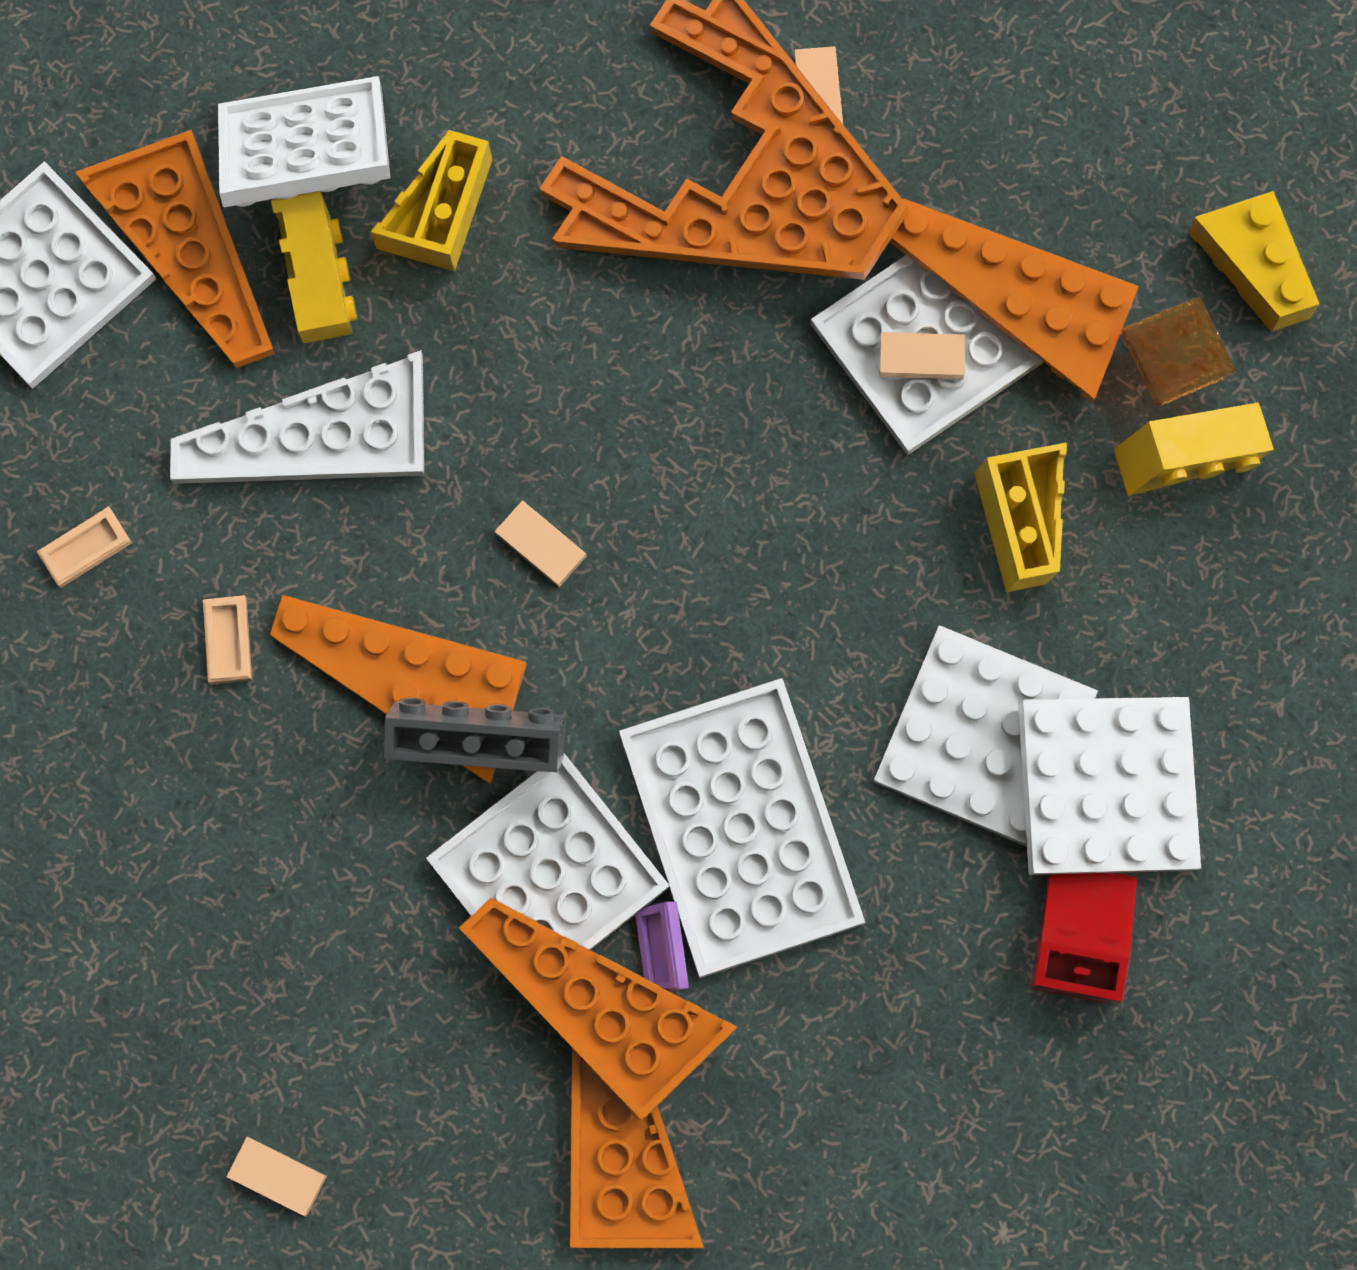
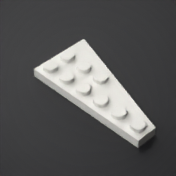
(328, 432)

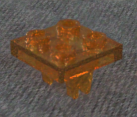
(1178, 351)

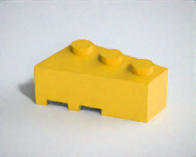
(439, 204)
(1259, 258)
(314, 267)
(1193, 447)
(1023, 513)

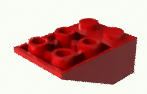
(1085, 936)

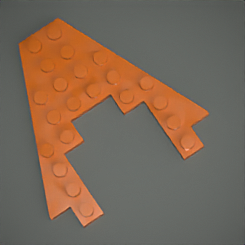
(797, 203)

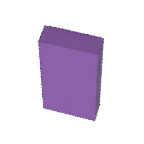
(662, 946)

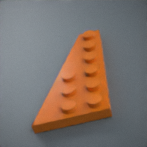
(176, 223)
(1034, 297)
(396, 663)
(616, 1020)
(623, 1173)

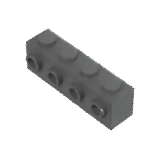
(475, 735)

